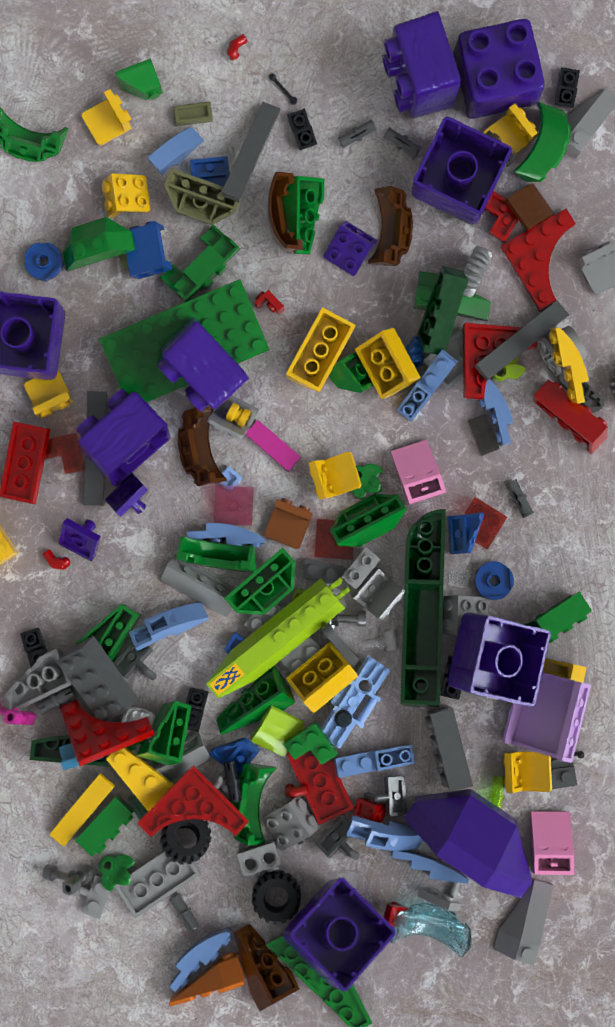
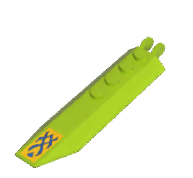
(277, 637)

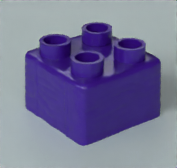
(422, 66)
(499, 68)
(460, 170)
(30, 335)
(202, 364)
(123, 436)
(498, 659)
(338, 933)

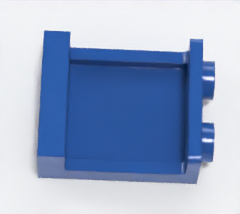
(149, 253)

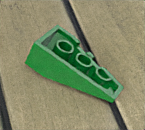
(302, 208)

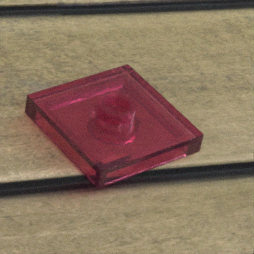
(233, 505)

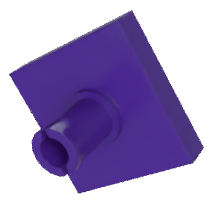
(127, 496)
(80, 538)

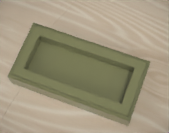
(193, 113)

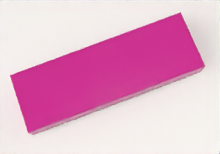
(273, 445)

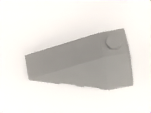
(587, 120)
(39, 682)
(524, 927)

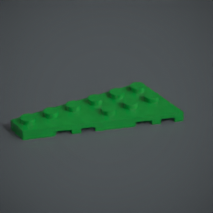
(345, 1003)

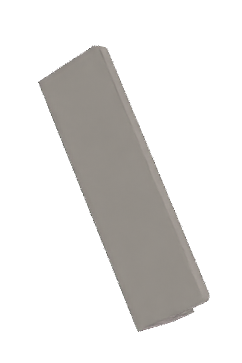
(198, 585)
(193, 754)

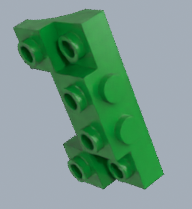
(204, 267)

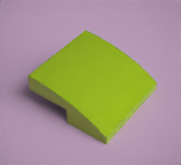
(275, 729)

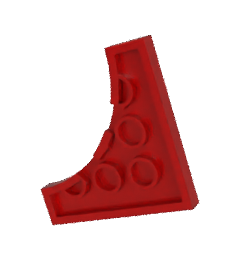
(531, 256)
(479, 342)
(98, 738)
(193, 799)

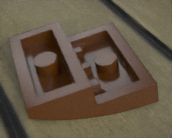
(529, 207)

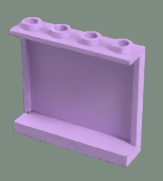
(553, 721)

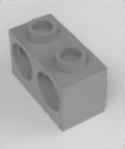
(360, 568)
(257, 853)

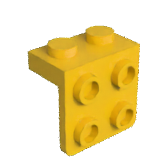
(107, 119)
(514, 129)
(125, 194)
(48, 395)
(335, 475)
(527, 772)

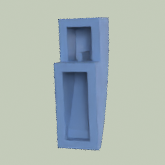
(175, 150)

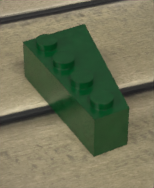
(442, 310)
(48, 750)

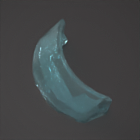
(436, 923)

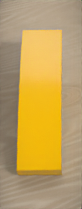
(82, 810)

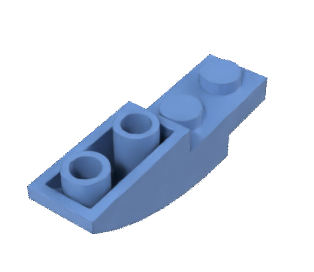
(427, 385)
(500, 413)
(233, 534)
(166, 623)
(374, 760)
(382, 836)
(204, 951)

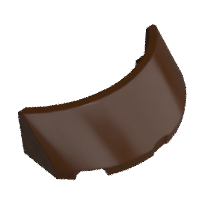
(276, 213)
(396, 227)
(195, 448)

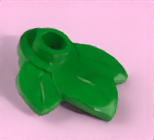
(369, 480)
(117, 873)

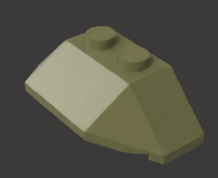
(198, 198)

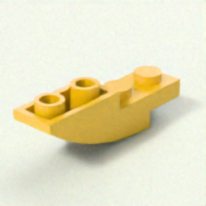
(568, 356)

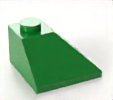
(140, 80)
(351, 374)

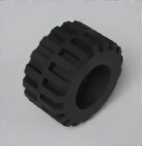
(182, 854)
(272, 913)

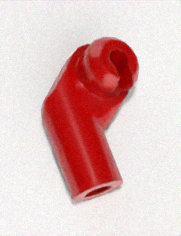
(234, 46)
(56, 563)
(292, 791)

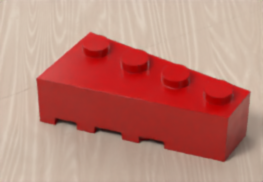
(571, 416)

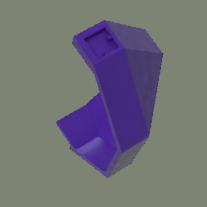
(473, 839)

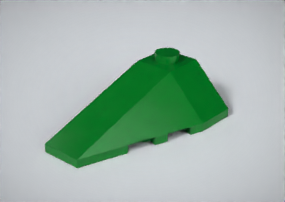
(473, 307)
(255, 701)

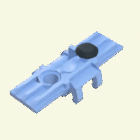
(340, 720)

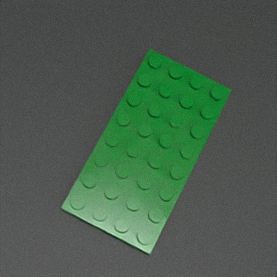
(137, 348)

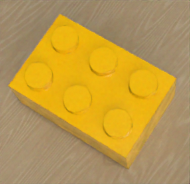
(387, 363)
(321, 677)

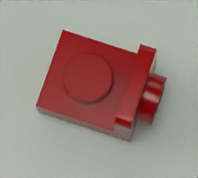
(273, 303)
(369, 810)
(392, 911)

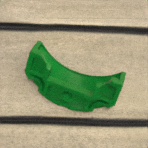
(29, 144)
(549, 145)
(217, 555)
(251, 787)

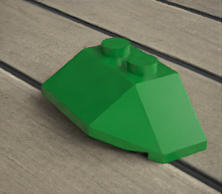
(96, 242)
(367, 520)
(265, 586)

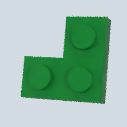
(311, 739)

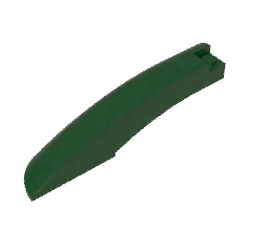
(423, 611)

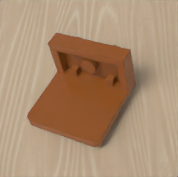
(288, 523)

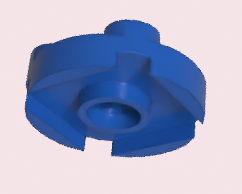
(33, 262)
(502, 587)

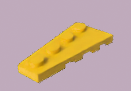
(140, 777)

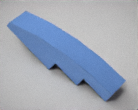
(436, 869)

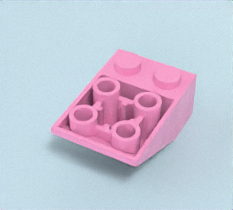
(418, 472)
(551, 843)

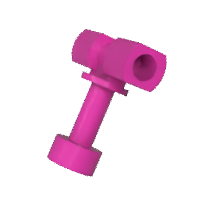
(17, 717)

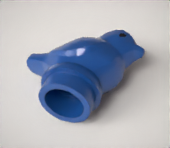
(414, 351)

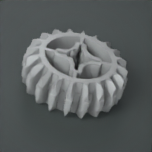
(475, 269)

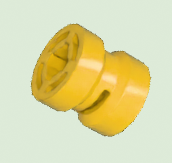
(238, 415)

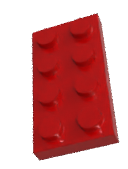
(24, 462)
(326, 791)

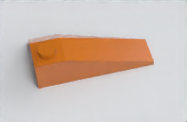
(222, 975)

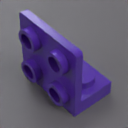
(349, 248)

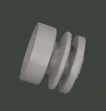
(546, 350)

